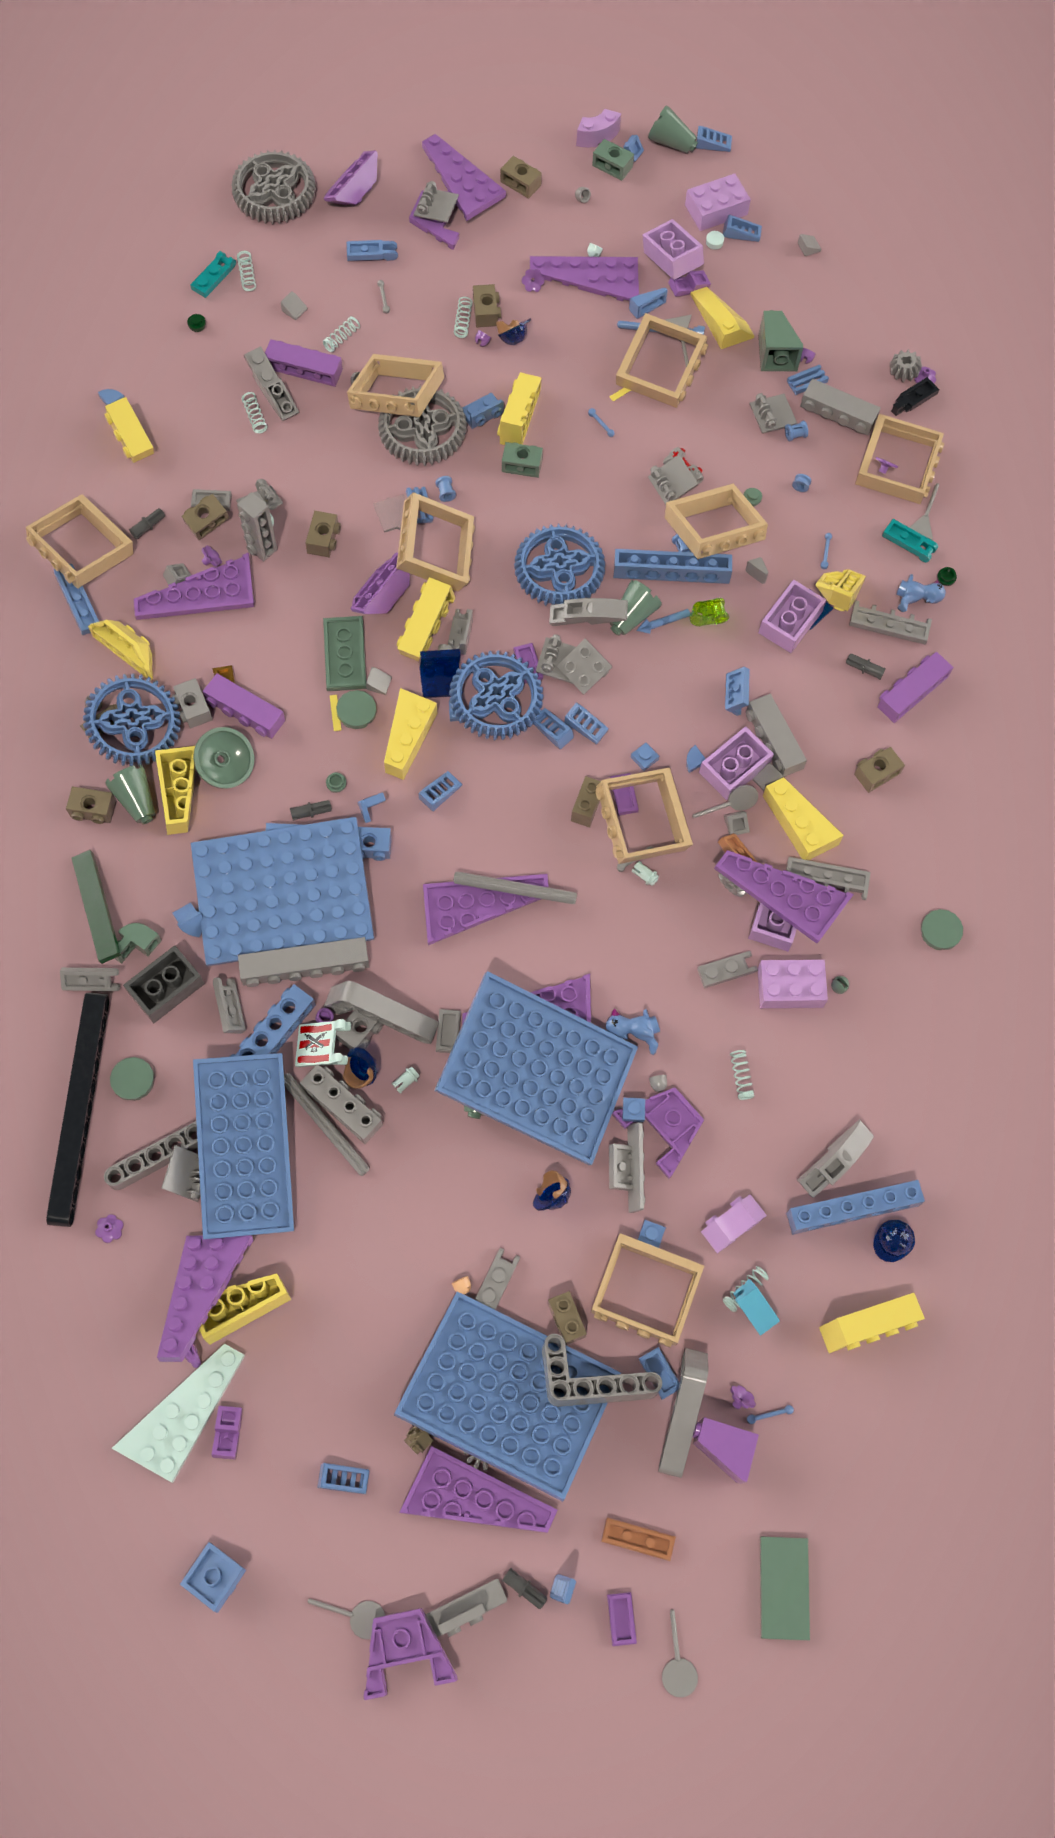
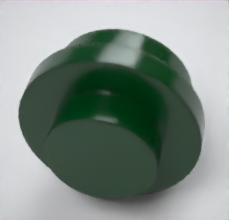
(196, 322)
(947, 576)

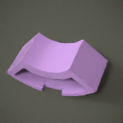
(595, 129)
(737, 1220)

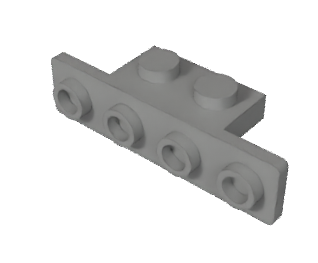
(627, 1167)
(466, 1609)

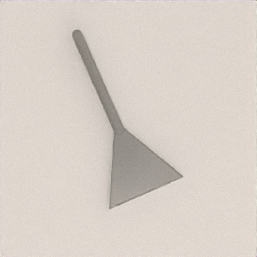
(682, 321)
(923, 524)

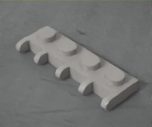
(890, 624)
(831, 875)

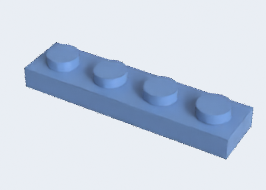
(78, 603)

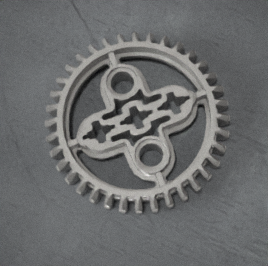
(273, 186)
(423, 432)

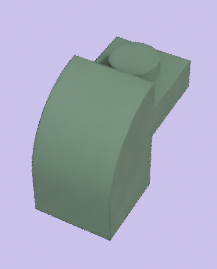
(138, 937)

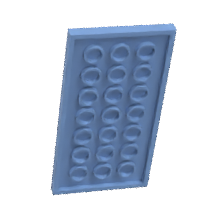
(243, 1146)

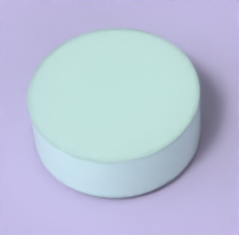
(714, 240)

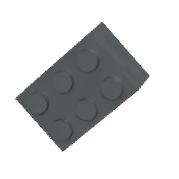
(164, 984)

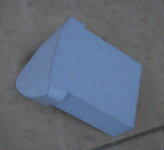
(369, 802)
(189, 920)

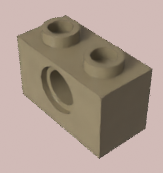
(520, 177)
(485, 305)
(322, 524)
(202, 526)
(873, 778)
(81, 798)
(586, 803)
(567, 1318)

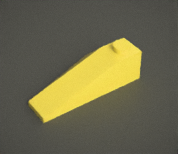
(722, 320)

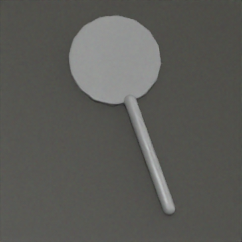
(739, 799)
(360, 1618)
(679, 1674)

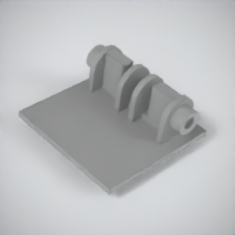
(436, 203)
(772, 412)
(672, 479)
(266, 494)
(552, 654)
(584, 666)
(183, 1174)

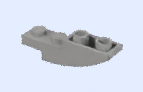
(270, 384)
(588, 610)
(838, 1160)

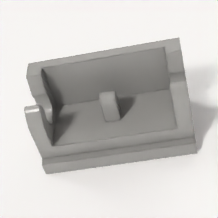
(461, 630)

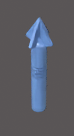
(646, 626)

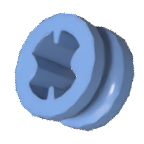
(801, 482)

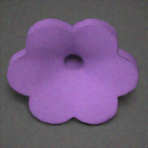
(533, 284)
(926, 372)
(885, 465)
(210, 556)
(112, 1232)
(742, 1397)

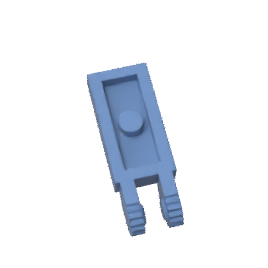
(371, 250)

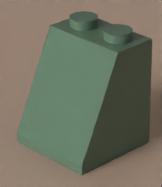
(778, 343)

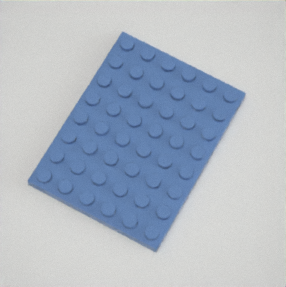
(281, 889)
(537, 1068)
(488, 1397)

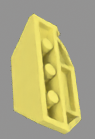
(841, 588)
(124, 644)

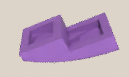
(693, 281)
(227, 1432)

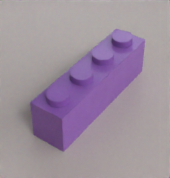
(304, 362)
(914, 687)
(243, 706)

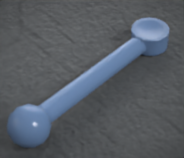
(592, 412)
(824, 564)
(751, 1419)

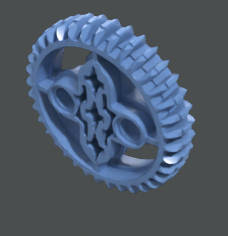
(559, 564)
(496, 703)
(122, 721)

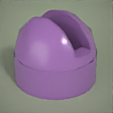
(481, 336)
(808, 355)
(324, 1013)

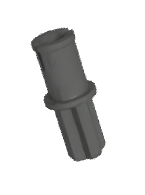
(146, 523)
(865, 666)
(310, 809)
(524, 1588)

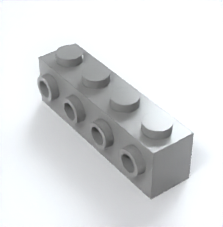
(840, 407)
(257, 526)
(776, 735)
(341, 1103)

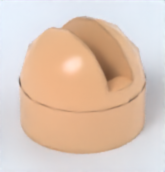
(462, 1285)

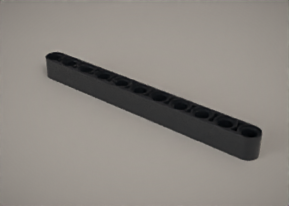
(78, 1110)

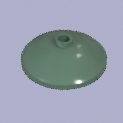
(236, 755)

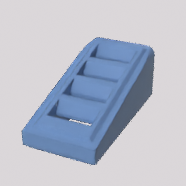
(707, 139)
(735, 229)
(647, 302)
(584, 714)
(560, 737)
(434, 804)
(344, 1469)
(562, 1589)

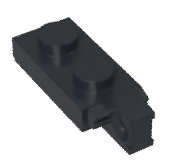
(915, 396)

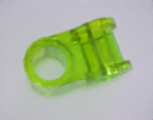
(712, 612)

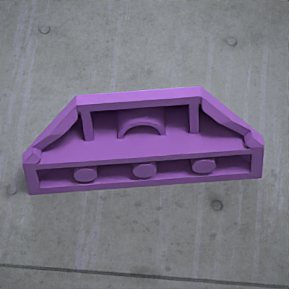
(355, 180)
(381, 589)

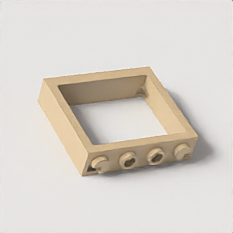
(395, 367)
(651, 390)
(910, 432)
(709, 500)
(62, 515)
(407, 540)
(672, 807)
(660, 1256)

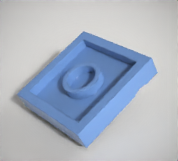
(213, 1577)

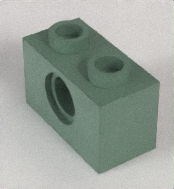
(613, 159)
(514, 464)

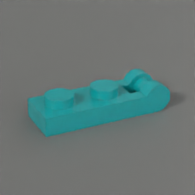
(213, 274)
(910, 540)

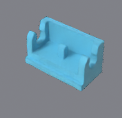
(755, 1307)

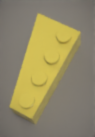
(519, 409)
(425, 618)
(409, 729)
(176, 782)
(801, 820)
(243, 1305)
(871, 1323)

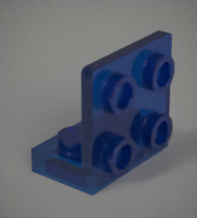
(438, 671)

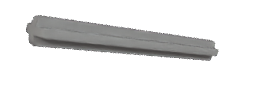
(515, 887)
(325, 1125)

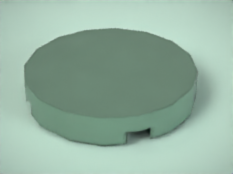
(356, 709)
(941, 929)
(132, 1079)

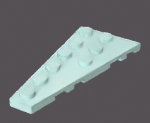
(173, 1427)

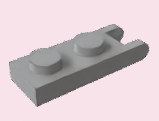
(725, 970)
(88, 979)
(229, 1006)
(496, 1280)

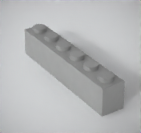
(303, 962)

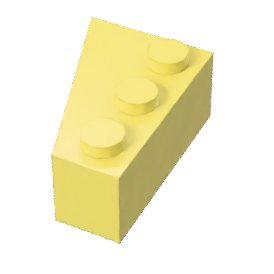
(128, 430)

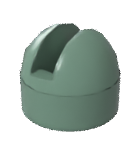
(837, 986)

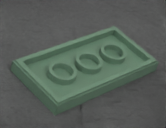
(344, 653)
(784, 1588)

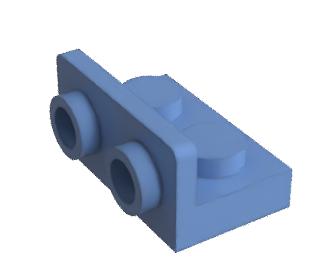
(483, 410)
(737, 690)

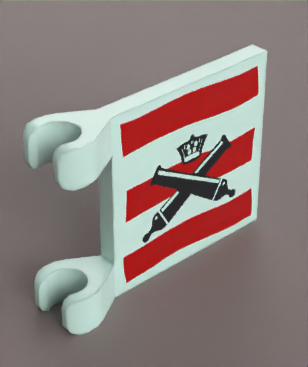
(317, 1044)

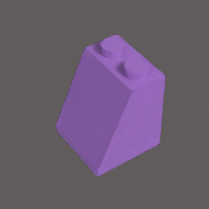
(727, 1447)

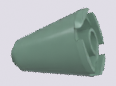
(672, 132)
(640, 606)
(133, 792)

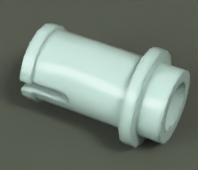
(645, 873)
(406, 1078)

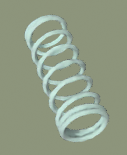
(246, 268)
(457, 318)
(330, 342)
(258, 423)
(744, 1095)
(729, 1301)

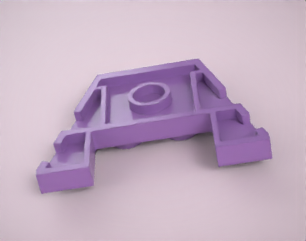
(434, 227)
(674, 1121)
(403, 1640)

